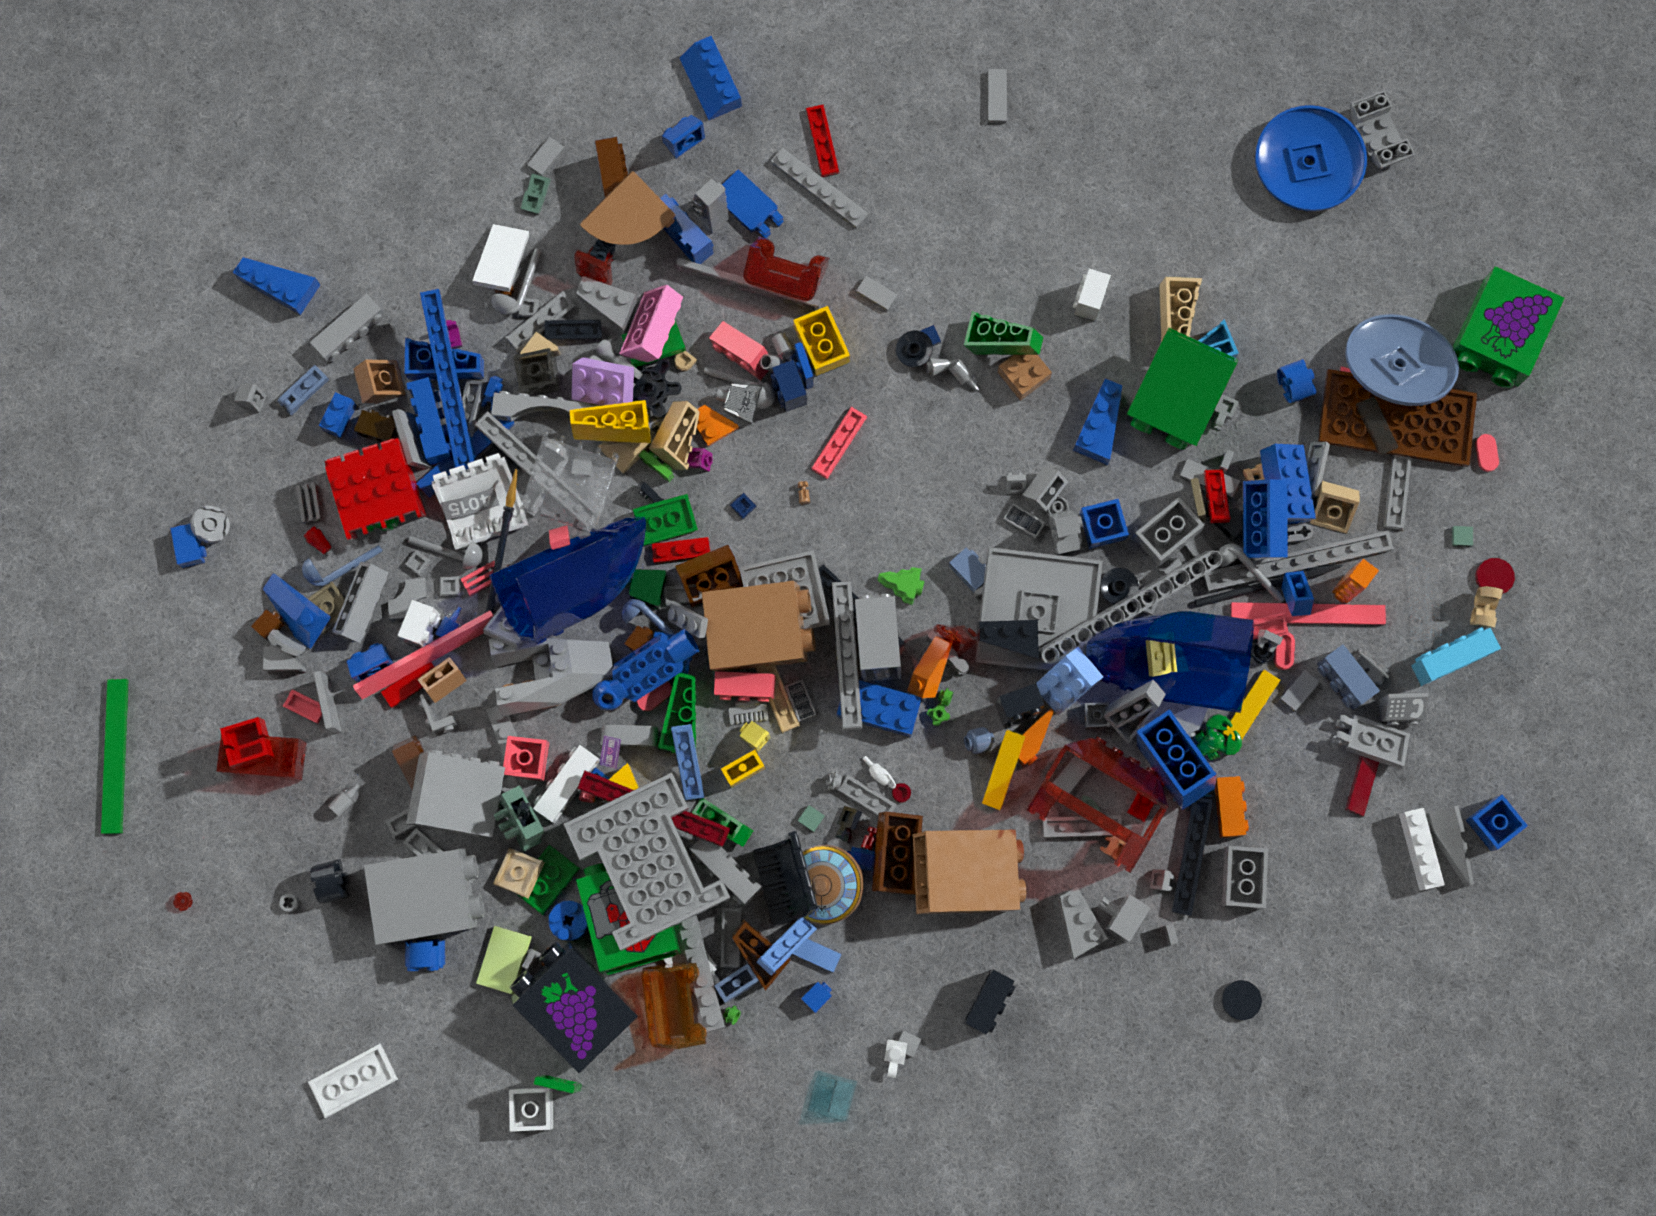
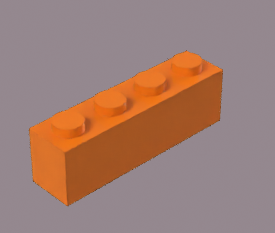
(1354, 581)

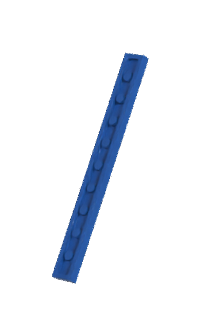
(447, 377)

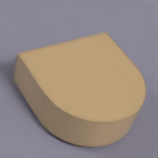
(684, 361)

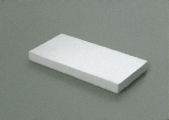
(501, 258)
(352, 1080)

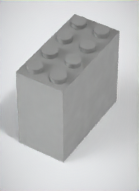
(878, 638)
(455, 794)

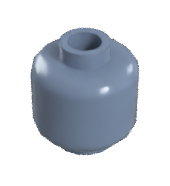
(979, 740)

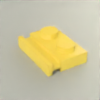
(1160, 658)

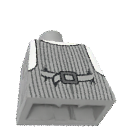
(740, 401)

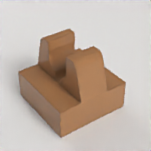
(1114, 848)

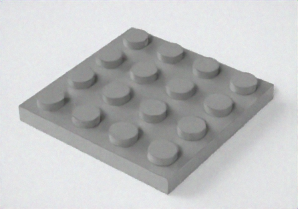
(798, 568)

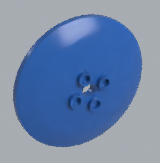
(1313, 134)

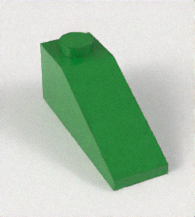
(738, 831)

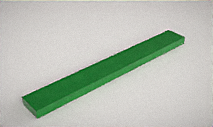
(114, 756)

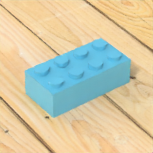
(1457, 655)

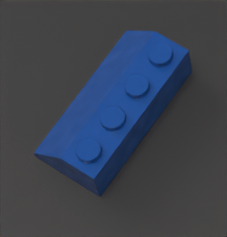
(710, 78)

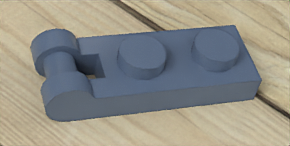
(303, 389)

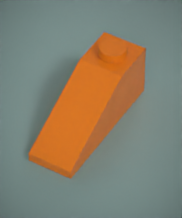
(930, 669)
(1034, 739)

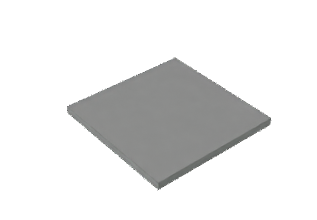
(1038, 587)

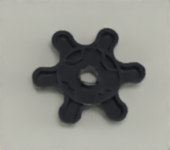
(661, 387)

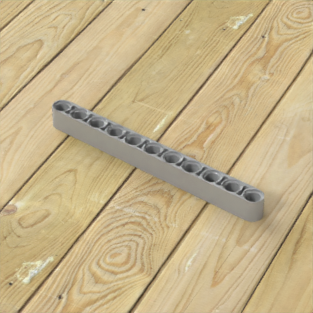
(1138, 605)

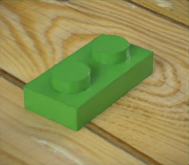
(662, 469)

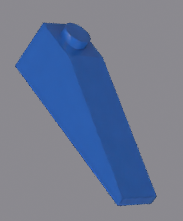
(300, 614)

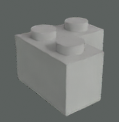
(1066, 531)

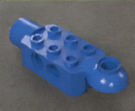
(645, 669)

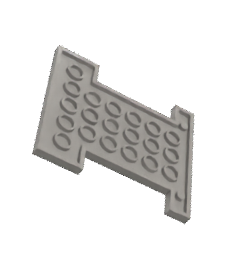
(645, 859)

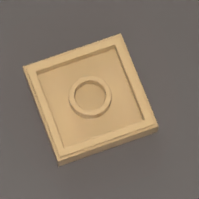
(518, 873)

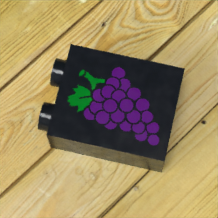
(572, 1005)

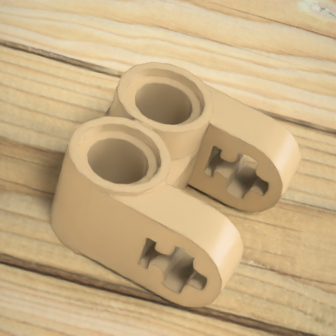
(1485, 603)

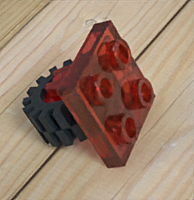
(596, 263)

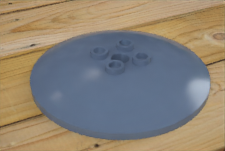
(1390, 339)

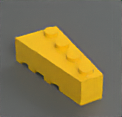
(612, 423)

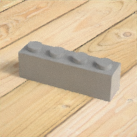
(347, 328)
(360, 602)

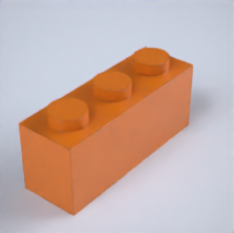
(1231, 807)

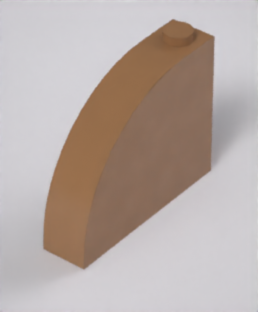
(628, 213)

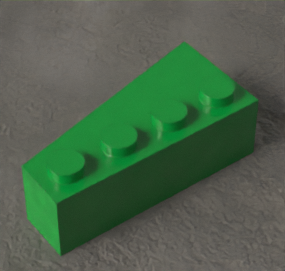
(999, 337)

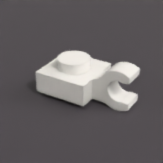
(896, 1055)

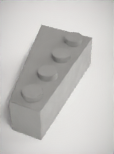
(710, 205)
(727, 869)

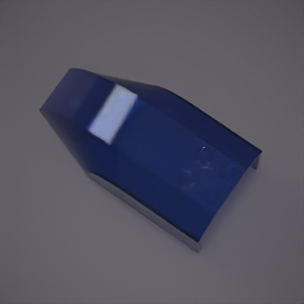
(569, 582)
(1209, 653)

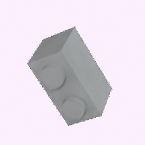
(1045, 488)

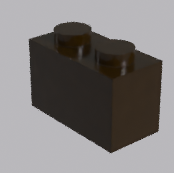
(375, 426)

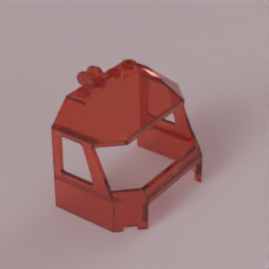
(1121, 769)

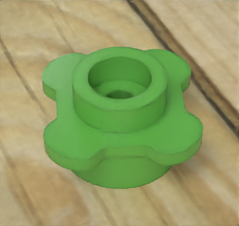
(944, 716)

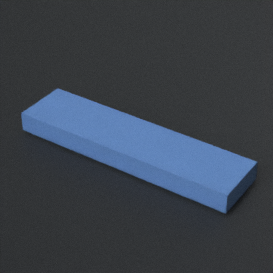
(687, 762)
(786, 945)

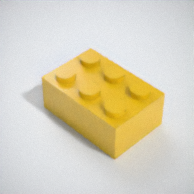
(821, 341)

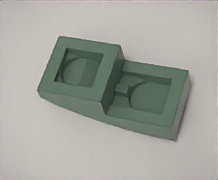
(535, 194)

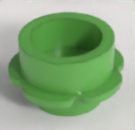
(945, 697)
(731, 1015)

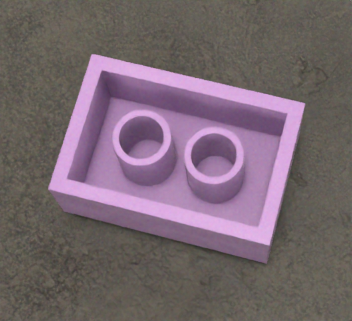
(601, 382)

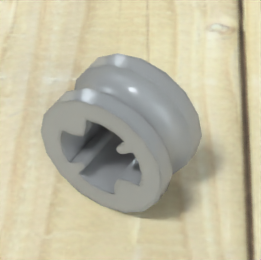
(295, 903)

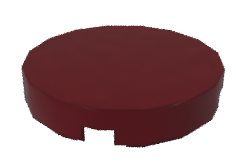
(1496, 574)

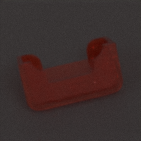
(782, 275)

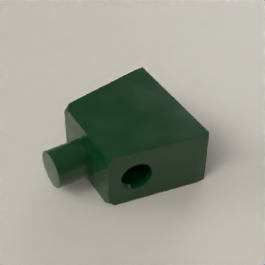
(647, 586)

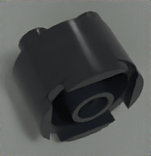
(329, 881)

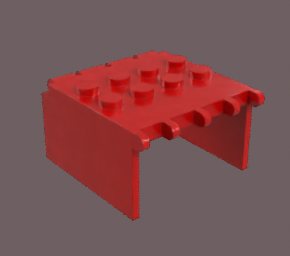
(373, 487)

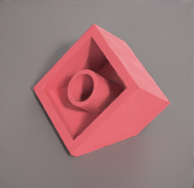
(526, 758)

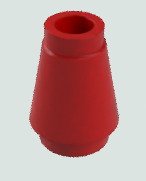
(317, 540)

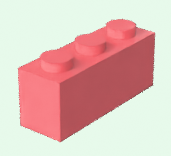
(744, 686)

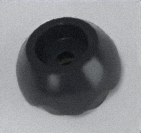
(1260, 658)

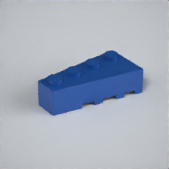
(687, 234)

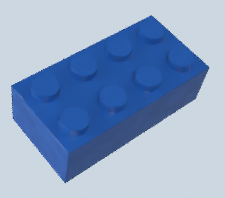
(1290, 464)
(1265, 518)
(887, 708)

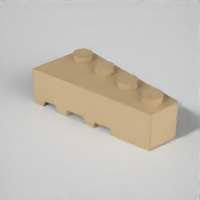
(1178, 303)

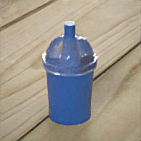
(450, 622)

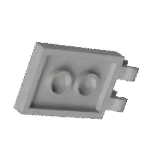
(1373, 740)

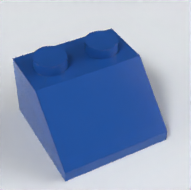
(684, 135)
(369, 662)

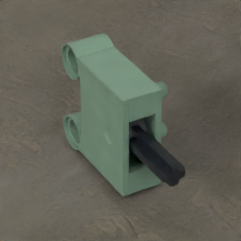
(521, 817)

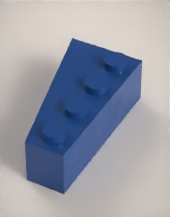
(282, 285)
(420, 362)
(430, 421)
(1099, 429)

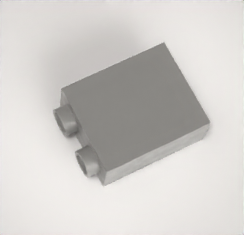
(423, 895)

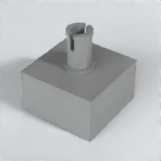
(1125, 917)

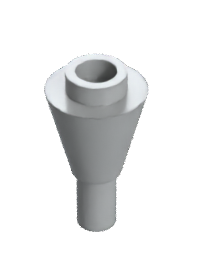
(936, 366)

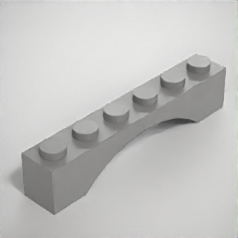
(510, 407)

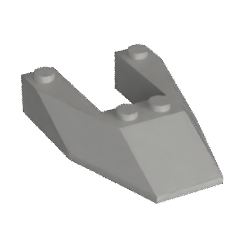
(560, 668)

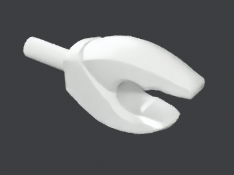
(880, 774)

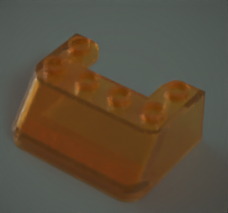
(670, 1006)

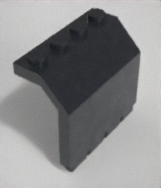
(785, 880)

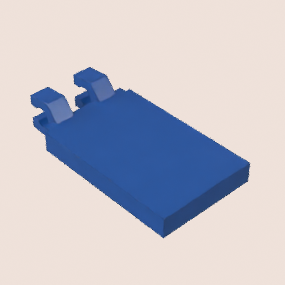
(750, 204)

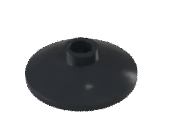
(912, 340)
(1121, 577)

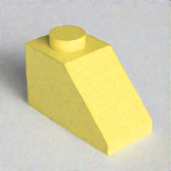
(754, 735)

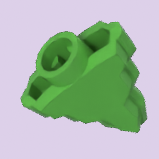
(904, 583)

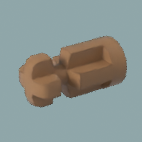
(803, 493)

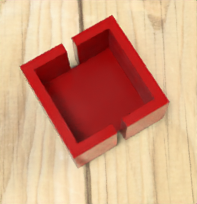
(248, 741)

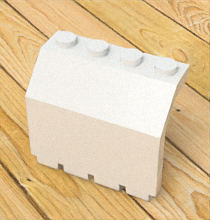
(478, 478)

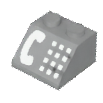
(1403, 708)

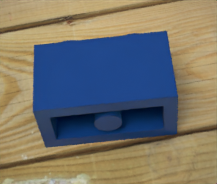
(338, 415)
(187, 546)
(1297, 593)

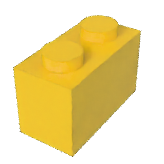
(743, 768)

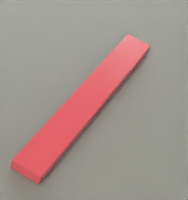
(1320, 613)
(422, 656)

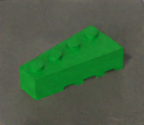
(679, 710)

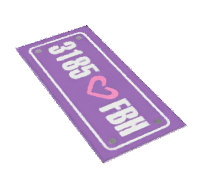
(610, 752)

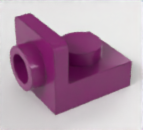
(454, 334)
(700, 458)

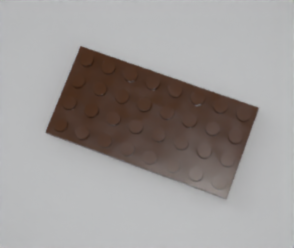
(1424, 432)

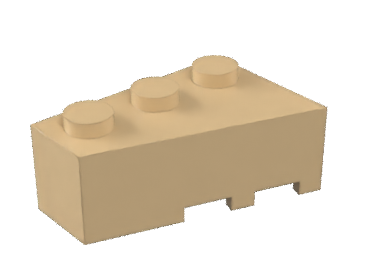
(675, 435)

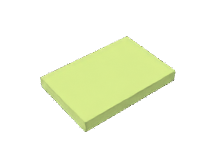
(503, 959)

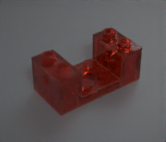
(286, 764)

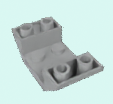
(1378, 131)

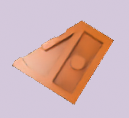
(713, 425)

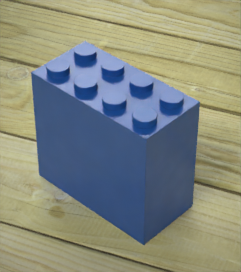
(1176, 759)

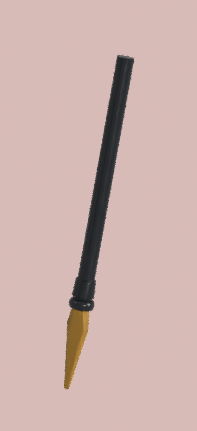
(507, 517)

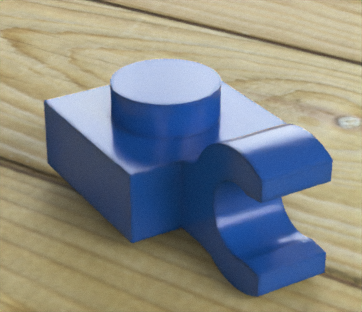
(493, 386)

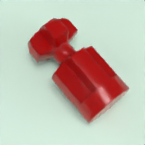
(869, 840)

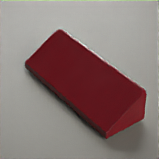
(1362, 786)

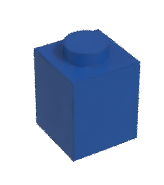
(817, 996)

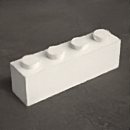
(564, 787)
(1421, 849)

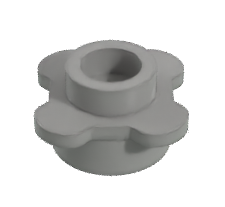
(833, 781)

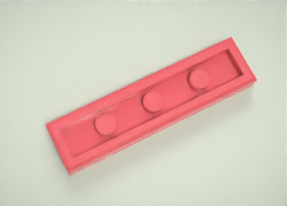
(839, 443)

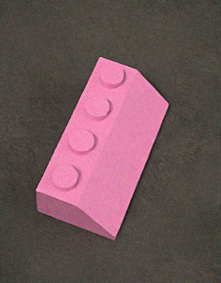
(652, 324)

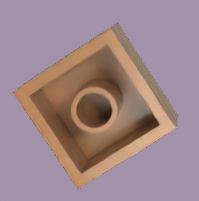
(1024, 374)

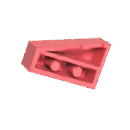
(739, 349)

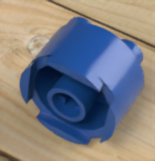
(1296, 381)
(558, 920)
(425, 953)

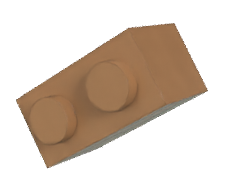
(442, 680)

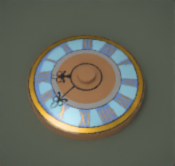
(835, 882)

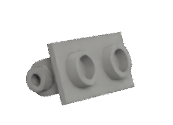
(1376, 671)

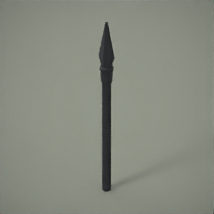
(1310, 574)

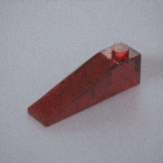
(960, 637)

